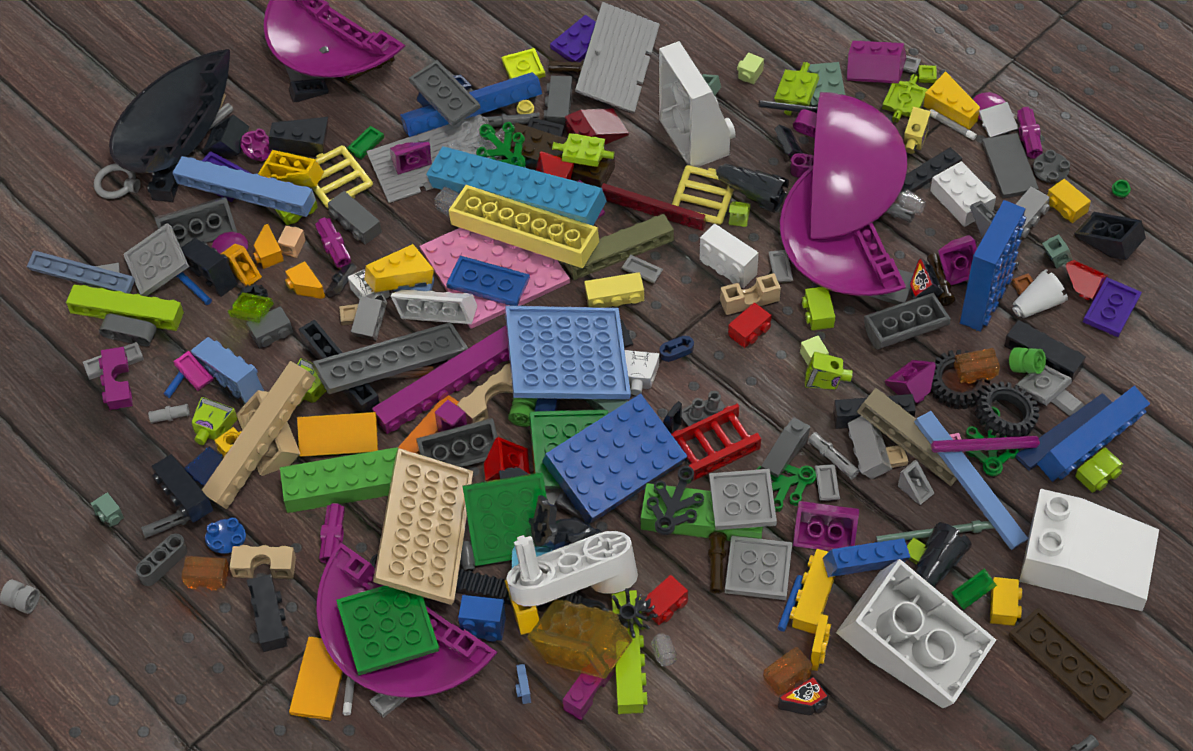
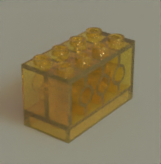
(580, 638)

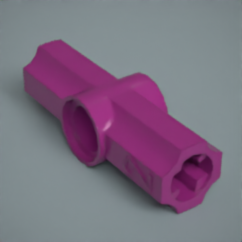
(1029, 132)
(333, 242)
(332, 531)

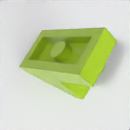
(739, 213)

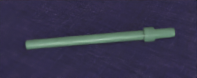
(974, 526)

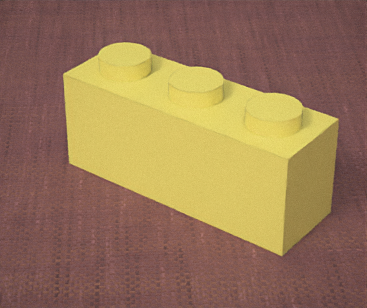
(614, 290)

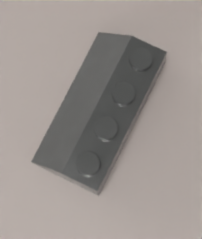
(200, 221)

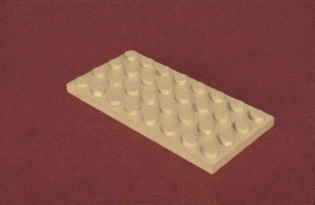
(423, 527)

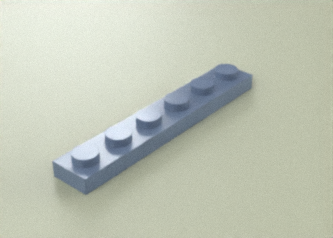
(80, 272)

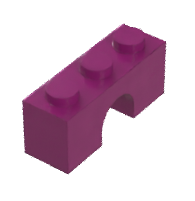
(113, 363)
(581, 694)

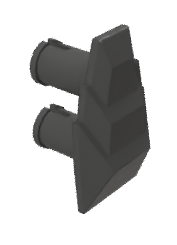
(702, 409)

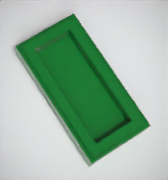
(365, 142)
(974, 589)

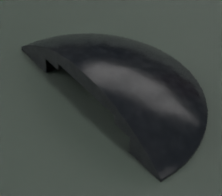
(170, 115)

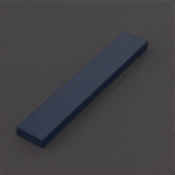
(1031, 456)

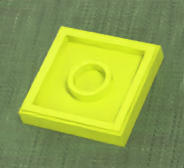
(523, 63)

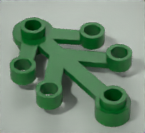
(503, 149)
(992, 459)
(784, 483)

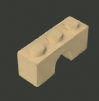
(763, 292)
(247, 558)

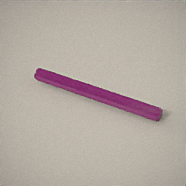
(985, 444)

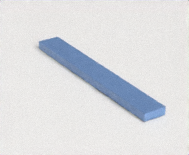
(973, 483)

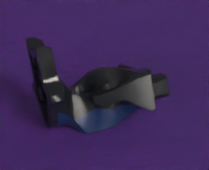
(558, 533)

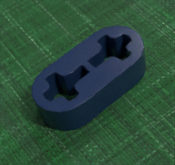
(676, 348)

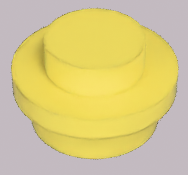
(525, 107)

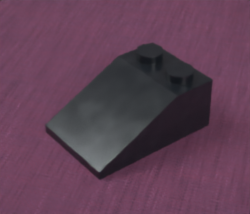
(1112, 234)

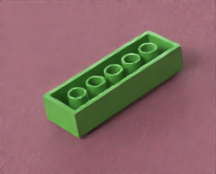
(337, 480)
(705, 519)

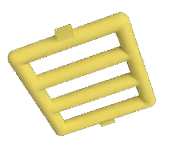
(349, 160)
(711, 173)

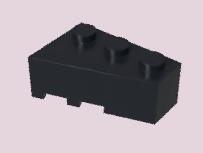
(299, 136)
(210, 265)
(267, 613)

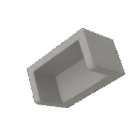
(368, 318)

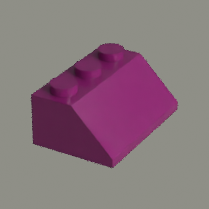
(876, 61)
(825, 526)

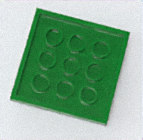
(554, 428)
(500, 513)
(386, 627)

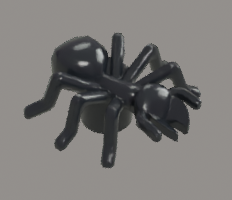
(629, 612)

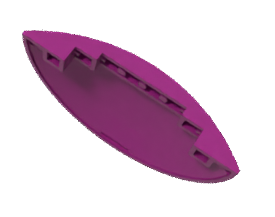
(302, 27)
(855, 166)
(843, 264)
(459, 651)

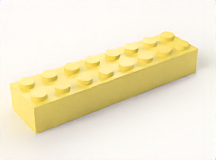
(524, 226)

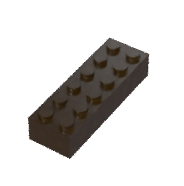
(542, 141)

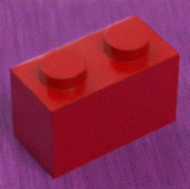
(749, 325)
(667, 599)

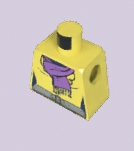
(916, 129)

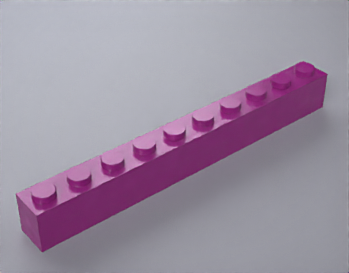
(443, 381)

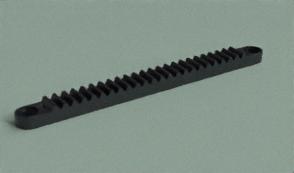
(491, 587)

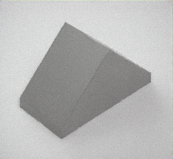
(915, 483)

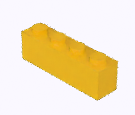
(813, 596)

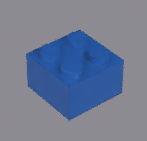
(483, 617)

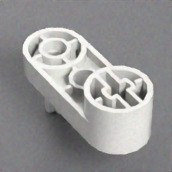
(597, 561)

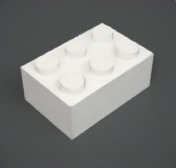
(959, 189)
(728, 255)

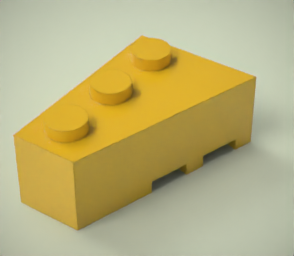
(952, 101)
(292, 168)
(398, 269)

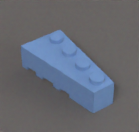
(228, 369)

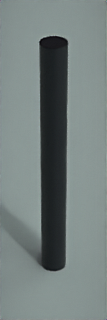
(784, 106)

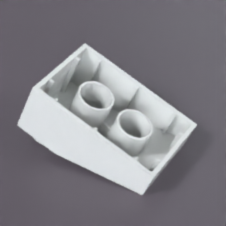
(691, 109)
(1089, 551)
(916, 634)

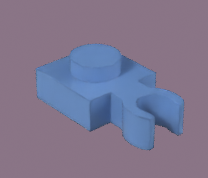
(523, 688)

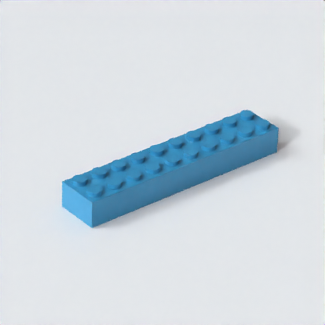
(531, 187)

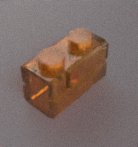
(977, 365)
(205, 572)
(787, 671)

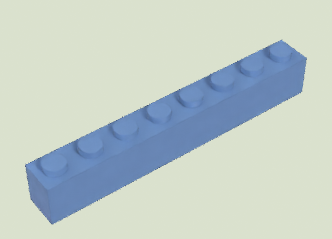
(244, 186)

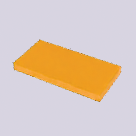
(337, 434)
(316, 683)

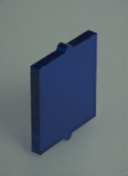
(204, 465)

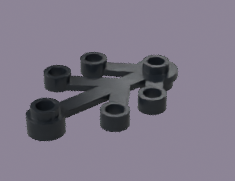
(674, 504)

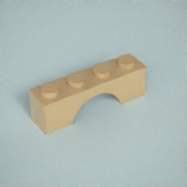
(476, 403)

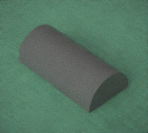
(905, 321)
(461, 444)

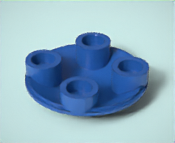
(224, 535)

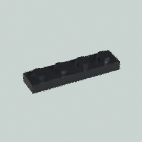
(924, 173)

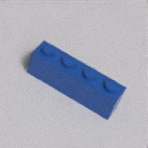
(865, 557)

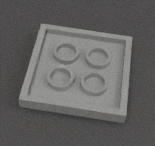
(156, 260)
(742, 499)
(758, 567)

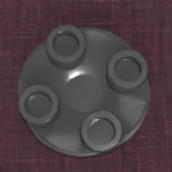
(1051, 167)

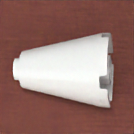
(1040, 295)

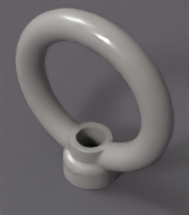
(130, 185)

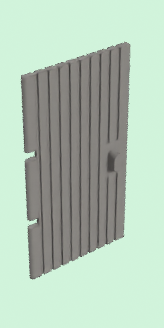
(617, 57)
(408, 183)

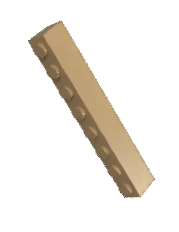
(258, 434)

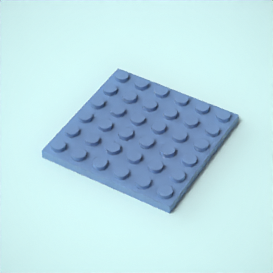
(566, 352)

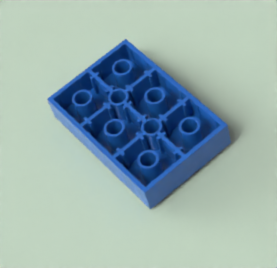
(993, 265)
(614, 458)

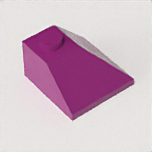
(410, 156)
(957, 259)
(913, 379)

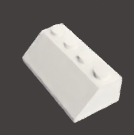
(435, 306)

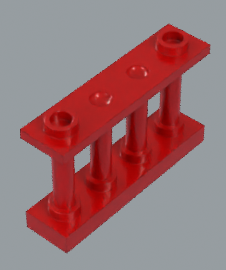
(716, 459)

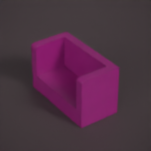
(449, 416)

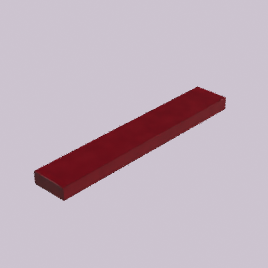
(654, 207)

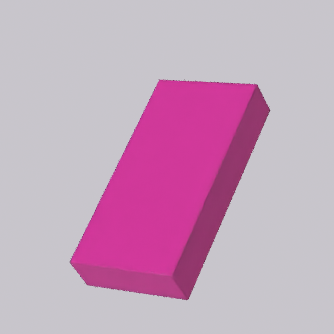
(193, 370)

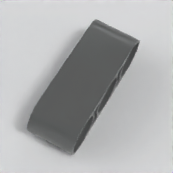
(127, 329)
(160, 568)

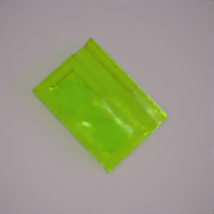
(250, 307)

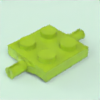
(797, 87)
(903, 97)
(583, 150)

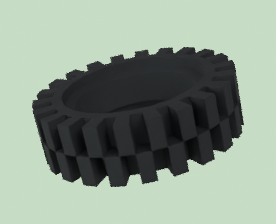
(946, 394)
(1014, 396)

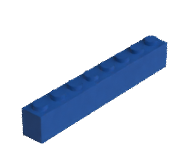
(489, 98)

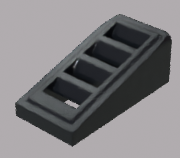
(298, 94)
(673, 418)

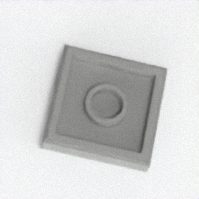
(1044, 386)

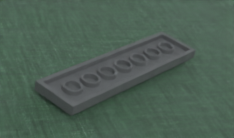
(389, 358)

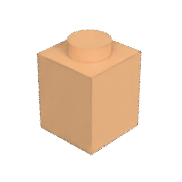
(291, 241)

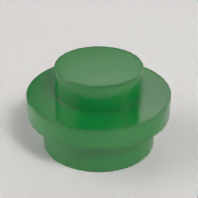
(1121, 188)

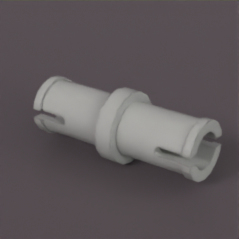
(169, 413)

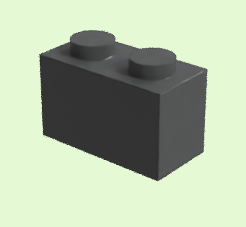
(271, 328)

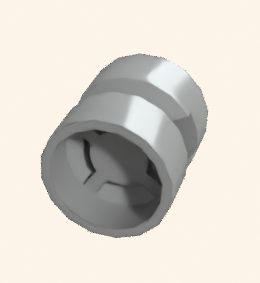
(19, 596)

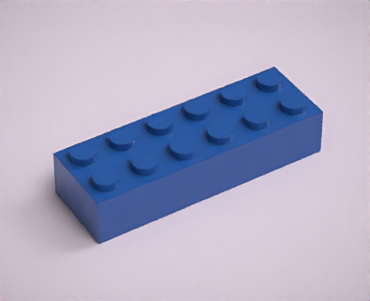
(1094, 434)

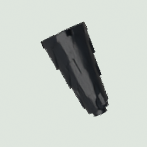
(755, 185)
(941, 553)

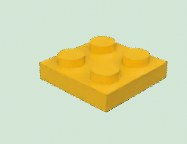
(820, 642)

